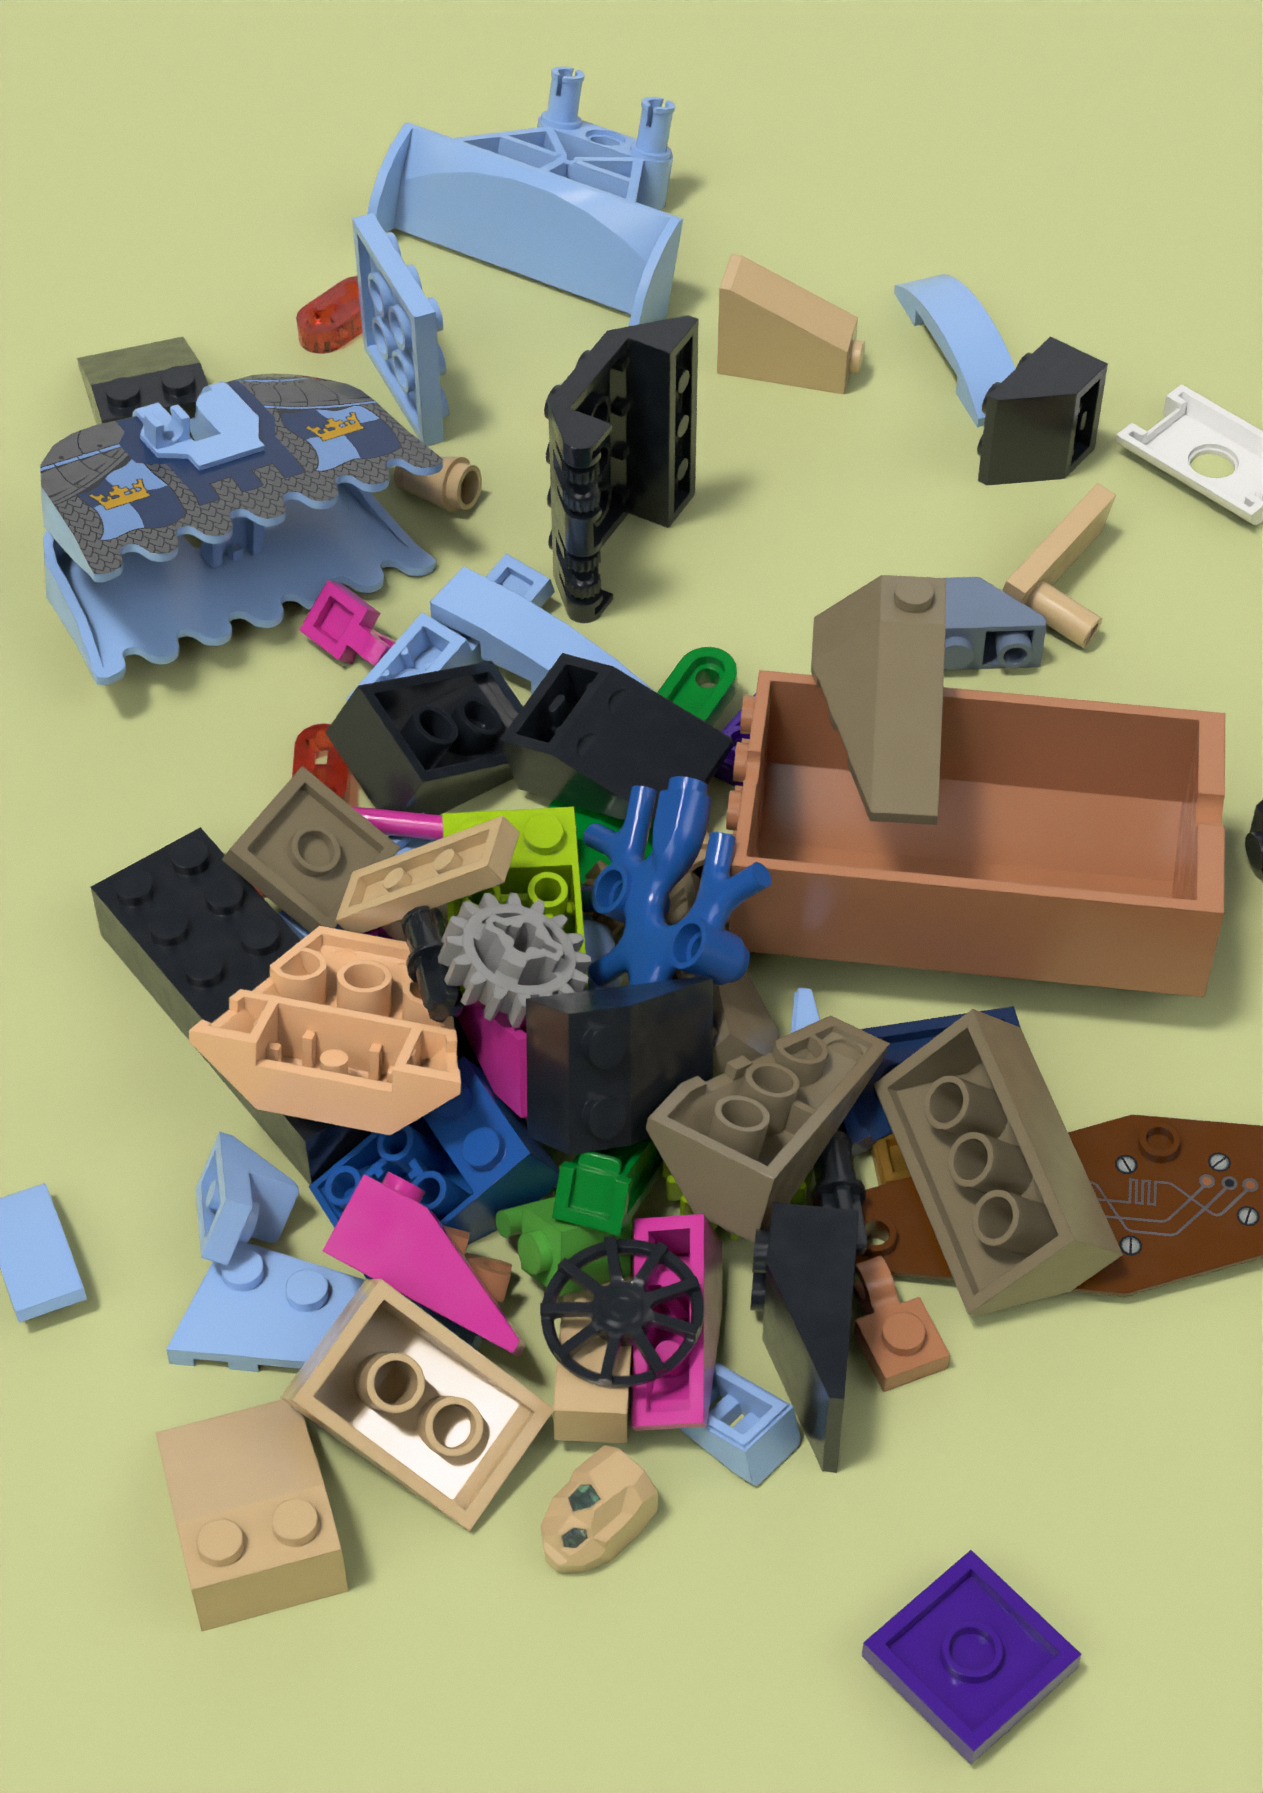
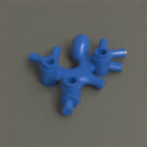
(639, 890)

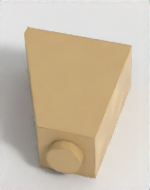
(783, 331)

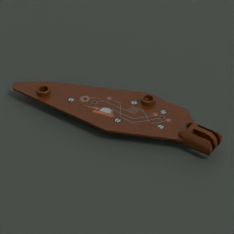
(1172, 1190)

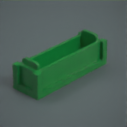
(606, 1186)

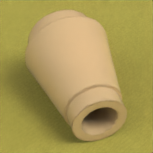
(451, 489)

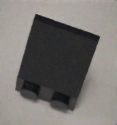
(142, 376)
(427, 737)
(612, 1059)
(806, 1294)

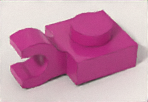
(344, 625)

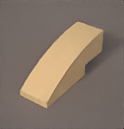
(586, 1409)

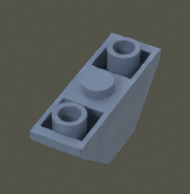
(989, 628)

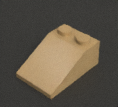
(417, 1402)
(251, 1513)

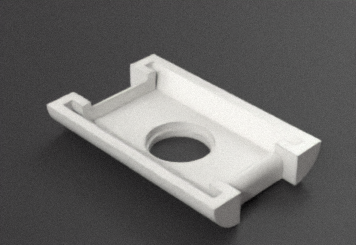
(1199, 428)

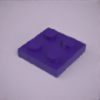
(971, 1656)

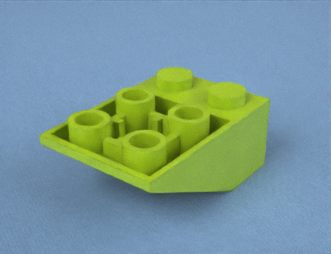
(541, 866)

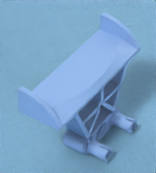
(547, 200)

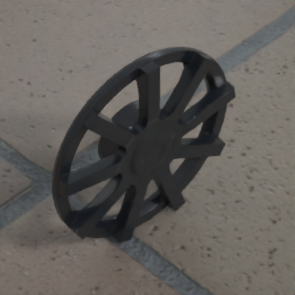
(622, 1310)

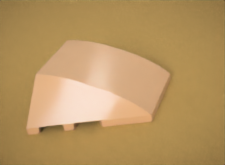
(336, 1037)

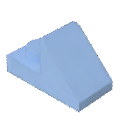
(240, 1199)

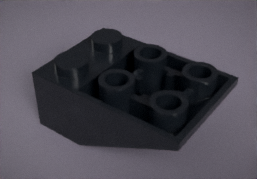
(601, 732)

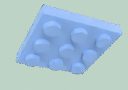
(400, 329)

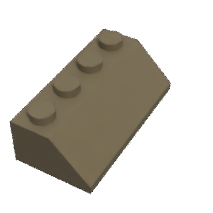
(995, 1167)

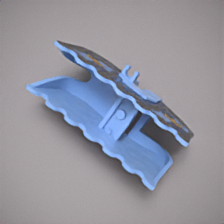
(267, 486)

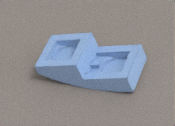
(36, 1255)

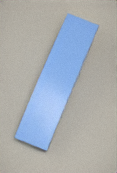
(511, 628)
(435, 647)

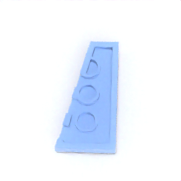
(268, 1311)

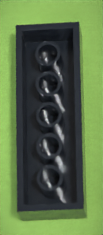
(195, 940)

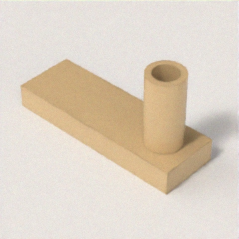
(1035, 577)
(427, 877)

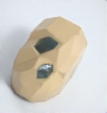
(597, 1512)

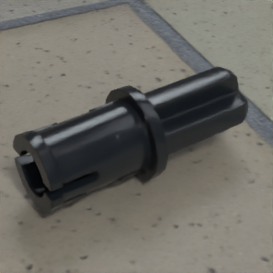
(423, 965)
(838, 1183)

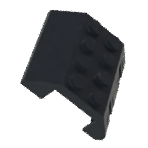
(619, 448)

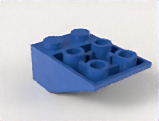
(464, 1155)

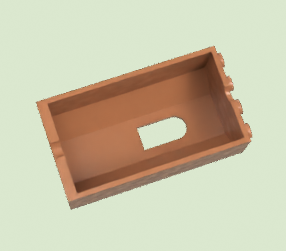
(1060, 850)

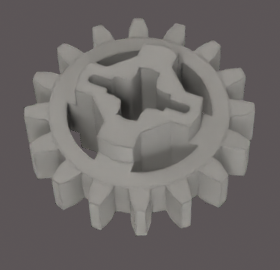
(511, 955)

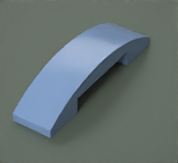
(962, 333)

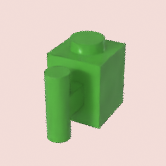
(549, 1240)

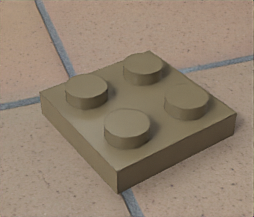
(307, 849)

